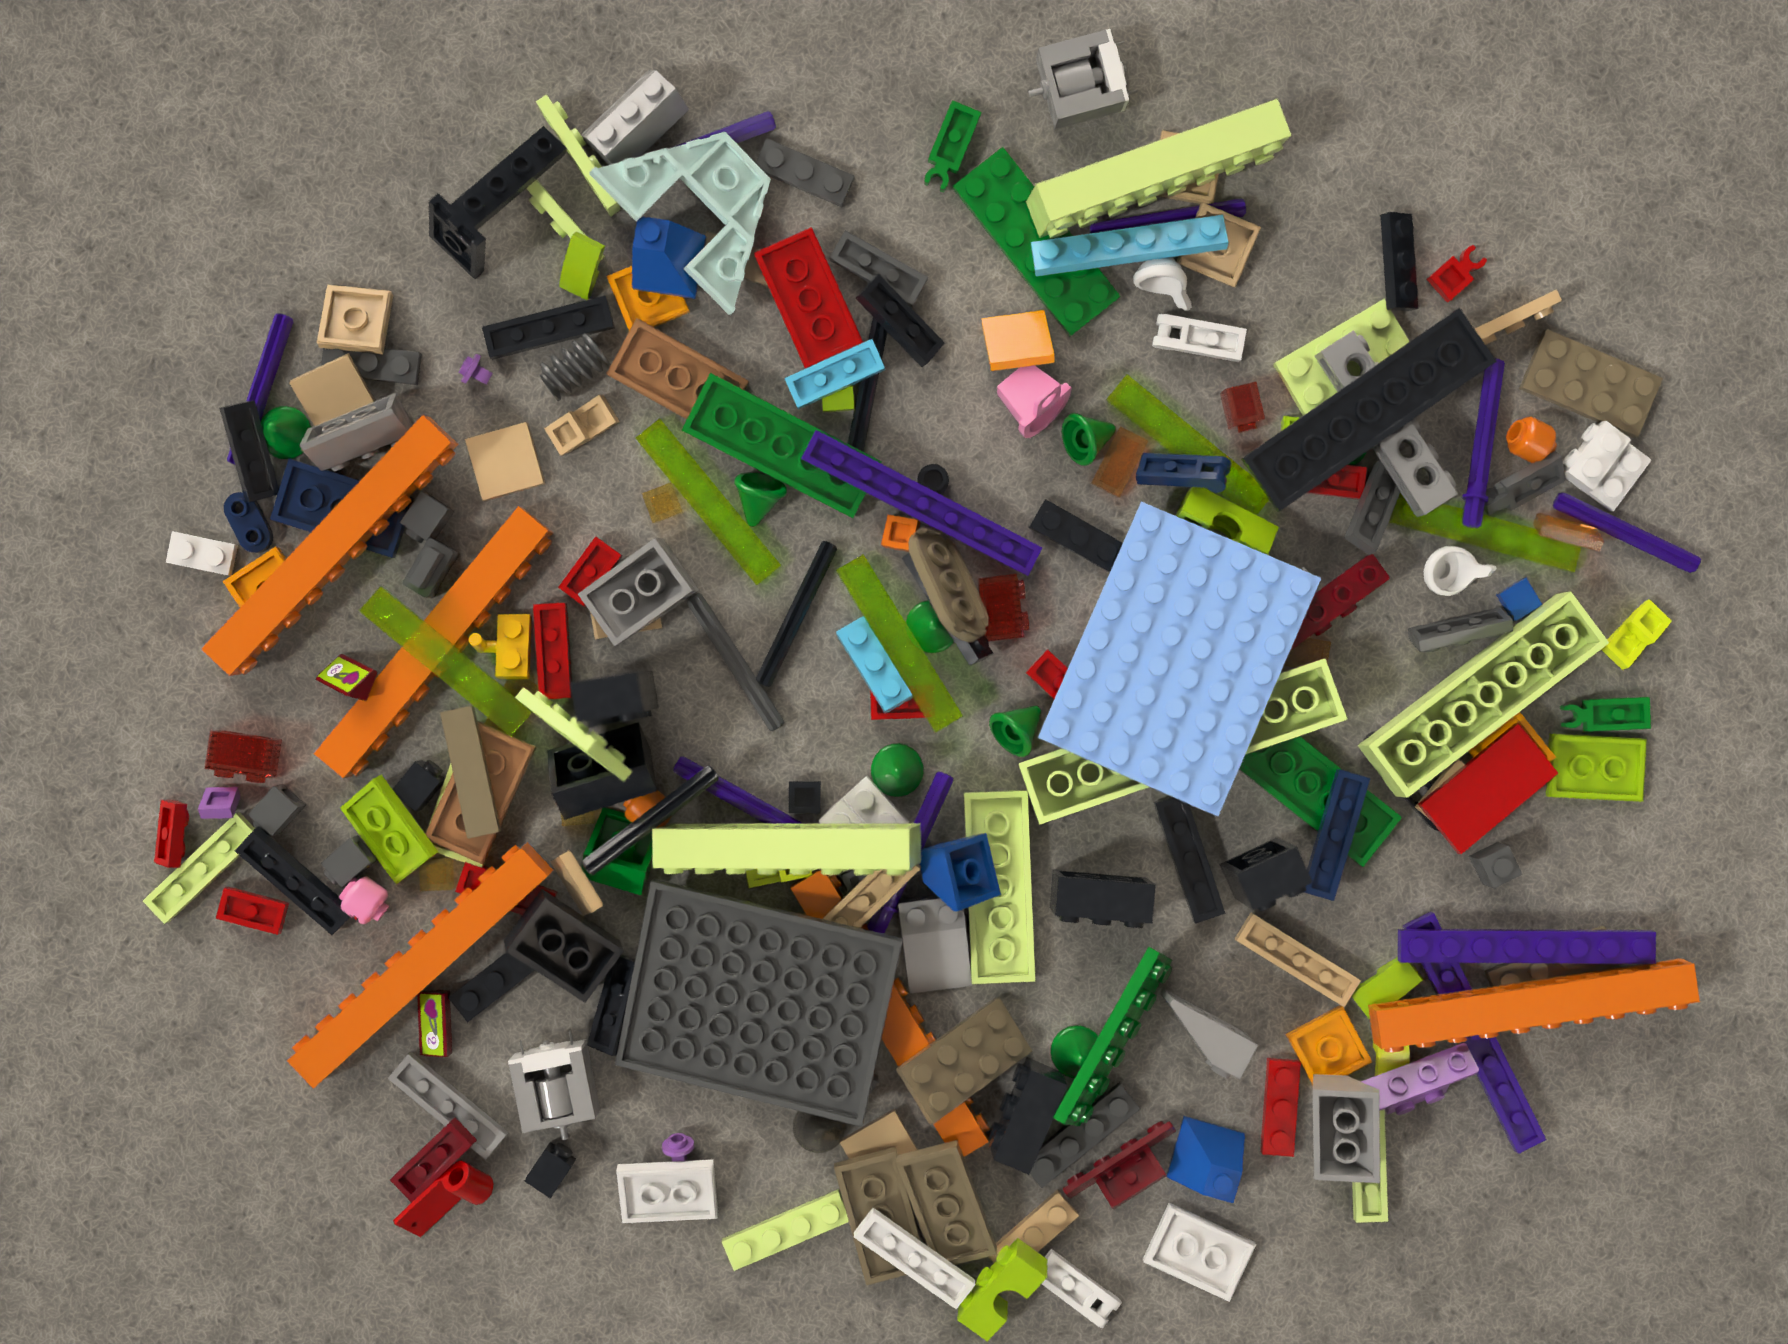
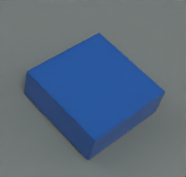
(1519, 599)

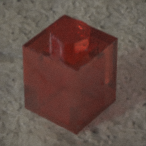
(1242, 407)

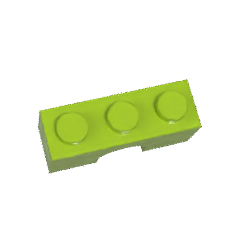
(1214, 512)
(1015, 1269)

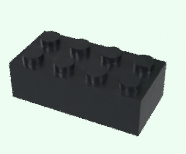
(614, 698)

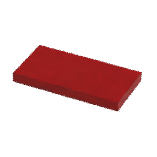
(808, 297)
(1488, 788)

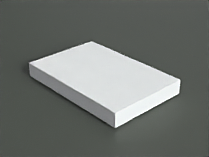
(667, 1191)
(1199, 1252)

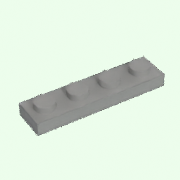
(446, 1102)

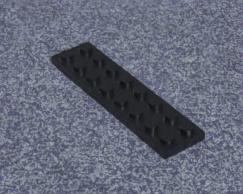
(1368, 409)

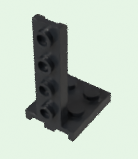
(457, 224)

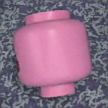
(364, 900)

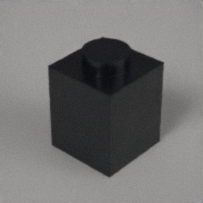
(419, 784)
(550, 1168)

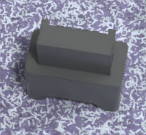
(430, 568)

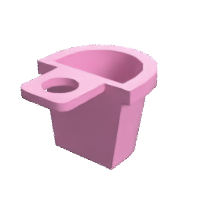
(1033, 398)

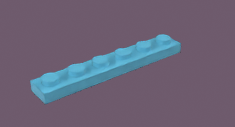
(1129, 245)

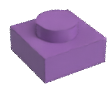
(219, 802)

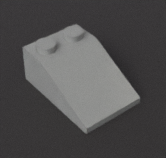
(638, 591)
(934, 944)
(1223, 1045)

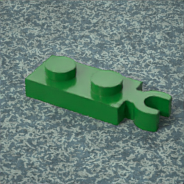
(952, 142)
(1610, 714)

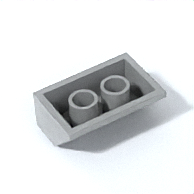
(636, 119)
(356, 433)
(1345, 1130)

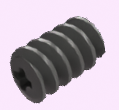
(572, 366)

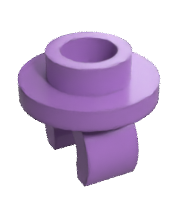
(471, 369)
(678, 1146)

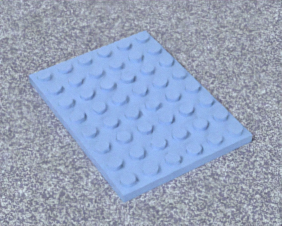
(1179, 658)

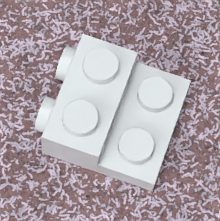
(1605, 464)
(864, 805)

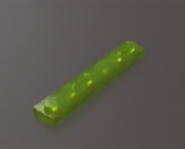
(1182, 439)
(708, 501)
(1492, 535)
(899, 643)
(445, 660)

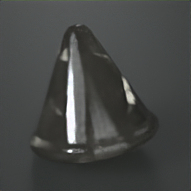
(816, 1132)

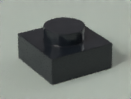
(805, 797)

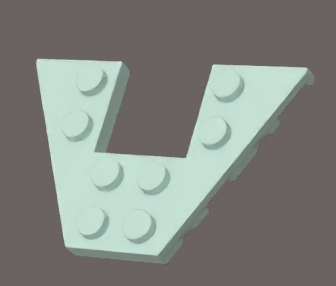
(722, 180)

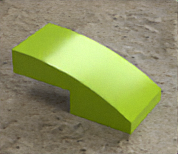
(581, 265)
(1388, 985)

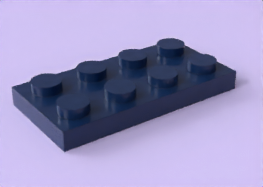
(311, 494)

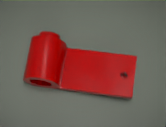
(456, 1183)

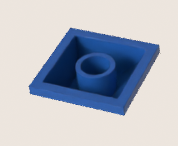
(660, 255)
(960, 871)
(1208, 1159)

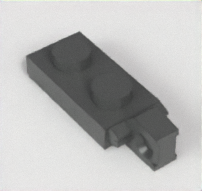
(1526, 484)

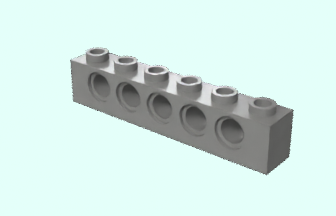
(1402, 470)

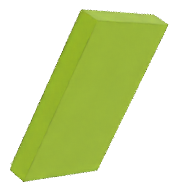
(1597, 767)
(388, 829)

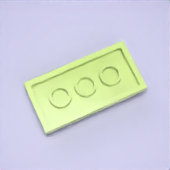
(1305, 376)
(575, 732)

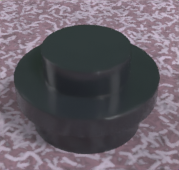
(934, 477)

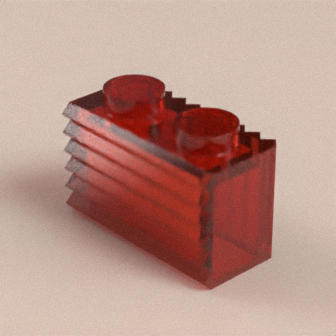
(1002, 602)
(242, 754)

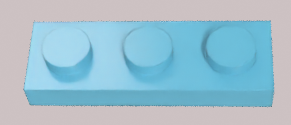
(835, 374)
(874, 664)

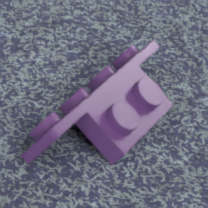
(1423, 1079)

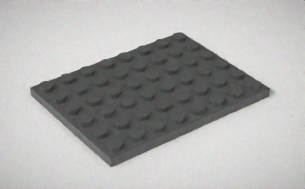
(758, 1002)

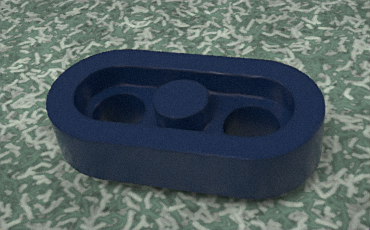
(246, 522)

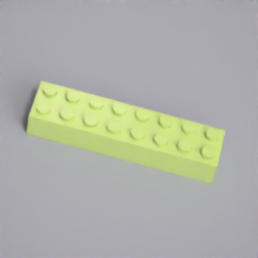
(1158, 169)
(1483, 694)
(787, 846)

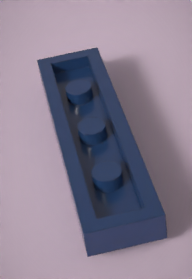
(1336, 833)

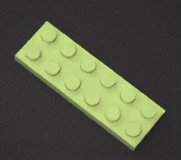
(1003, 925)

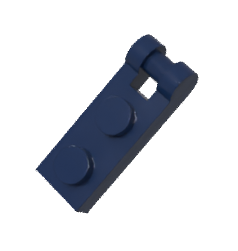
(1184, 471)

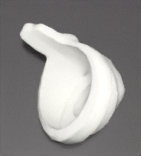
(1164, 277)
(1453, 570)

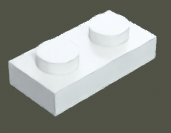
(201, 553)

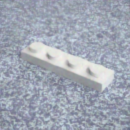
(914, 1258)

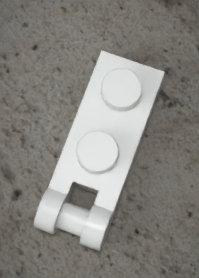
(1200, 337)
(1079, 1289)

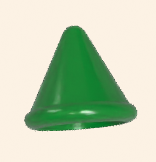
(284, 431)
(1093, 436)
(758, 495)
(928, 628)
(1022, 723)
(897, 770)
(1071, 1049)

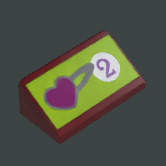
(348, 677)
(434, 1023)

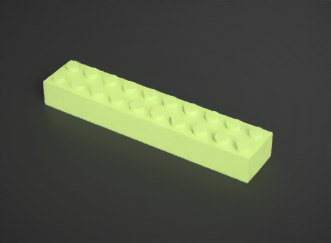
(1067, 783)

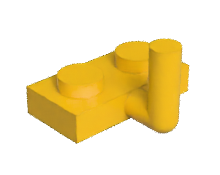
(511, 646)

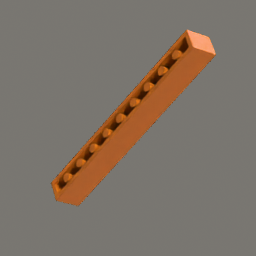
(330, 547)
(454, 618)
(420, 964)
(1533, 1004)
(903, 1026)

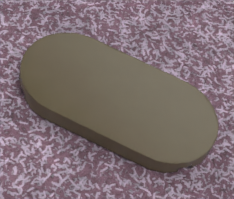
(948, 584)

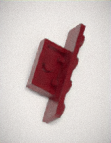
(1341, 596)
(1126, 1172)

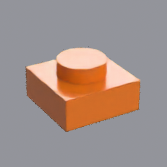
(898, 532)

